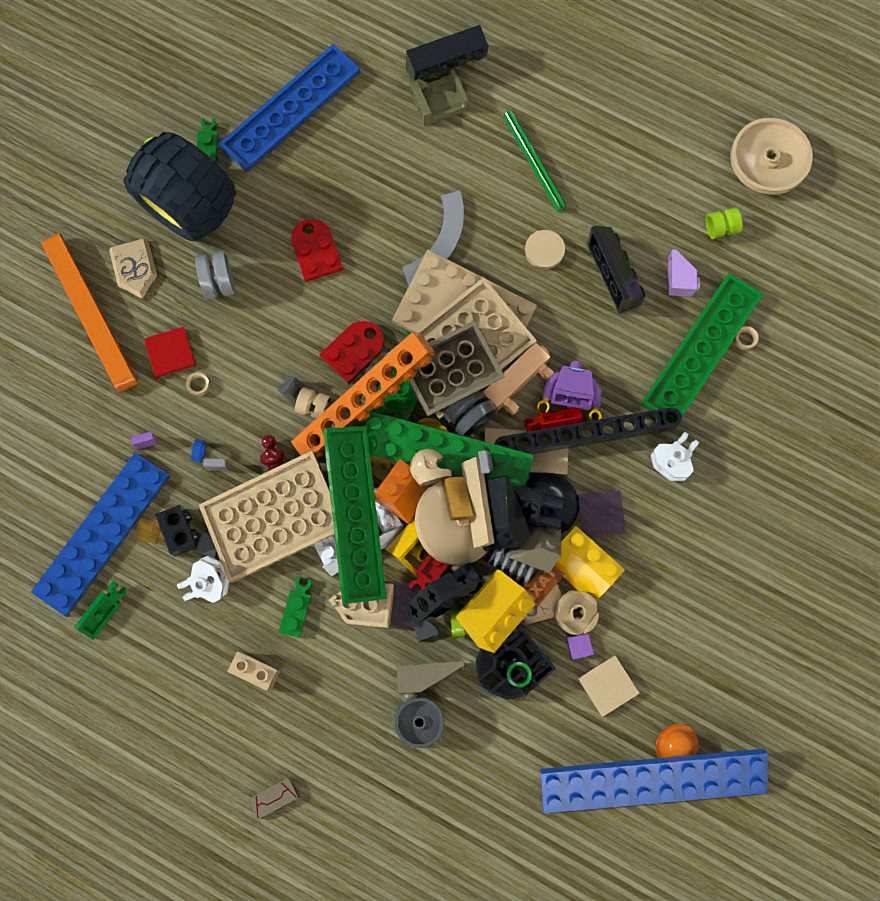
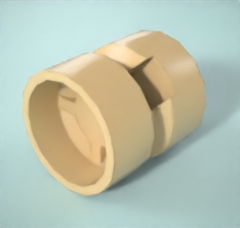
(308, 398)

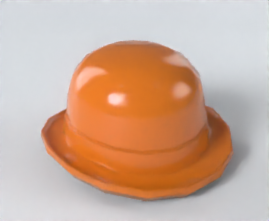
(677, 741)

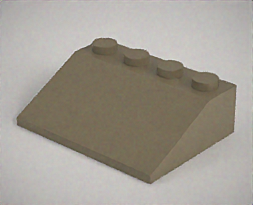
(456, 370)

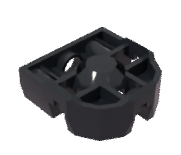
(444, 593)
(509, 655)

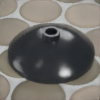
(560, 487)

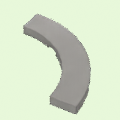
(449, 235)

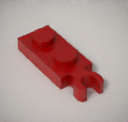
(554, 419)
(428, 571)

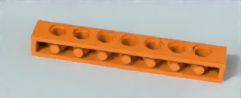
(366, 386)

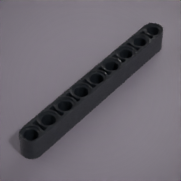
(595, 427)

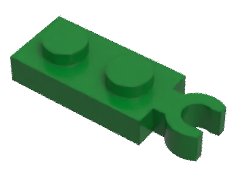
(208, 139)
(296, 610)
(100, 611)

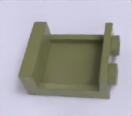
(440, 98)

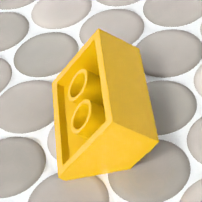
(408, 549)
(586, 564)
(495, 611)

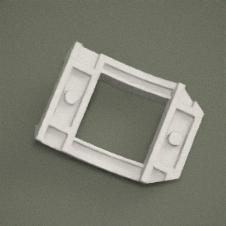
(389, 524)

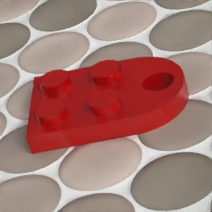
(315, 251)
(353, 351)

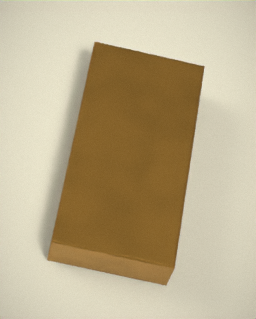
(457, 498)

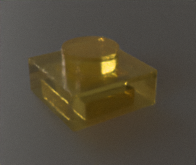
(148, 531)

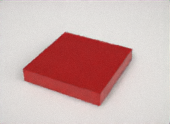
(170, 352)

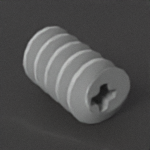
(522, 571)

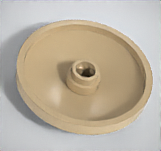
(771, 156)
(442, 538)

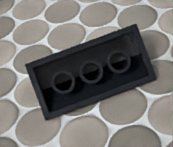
(446, 53)
(615, 269)

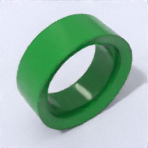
(528, 672)

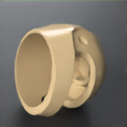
(424, 467)

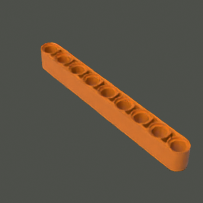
(89, 313)

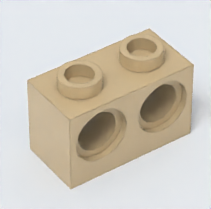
(254, 671)

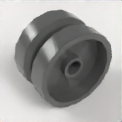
(470, 413)
(407, 729)

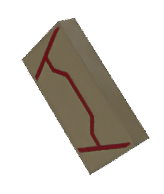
(273, 798)

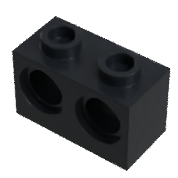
(173, 532)

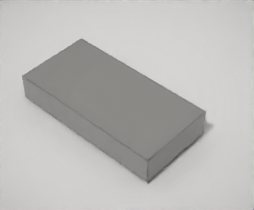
(485, 462)

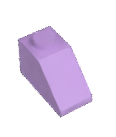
(681, 276)

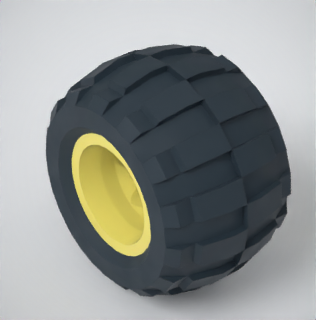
(180, 186)

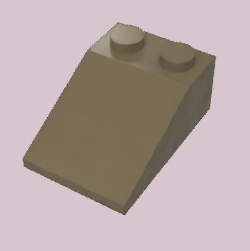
(420, 677)

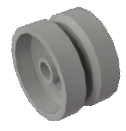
(215, 275)

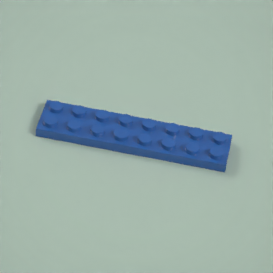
(289, 108)
(100, 534)

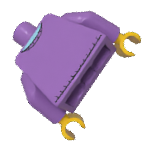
(573, 388)

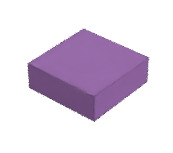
(144, 440)
(580, 646)

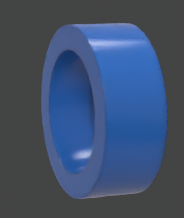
(198, 450)

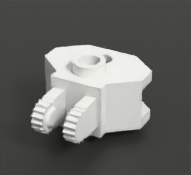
(676, 457)
(206, 581)

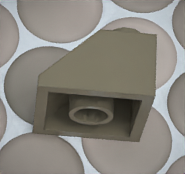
(540, 549)

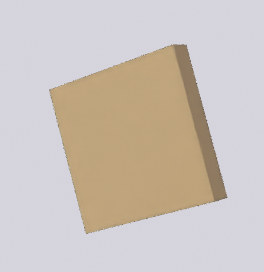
(608, 686)

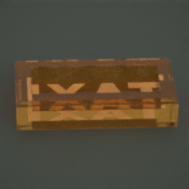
(542, 584)

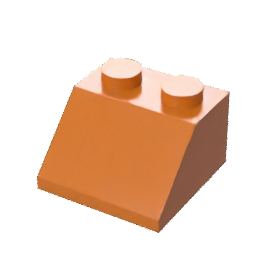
(400, 492)

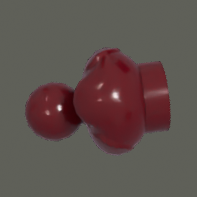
(273, 456)

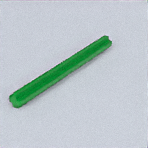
(535, 161)

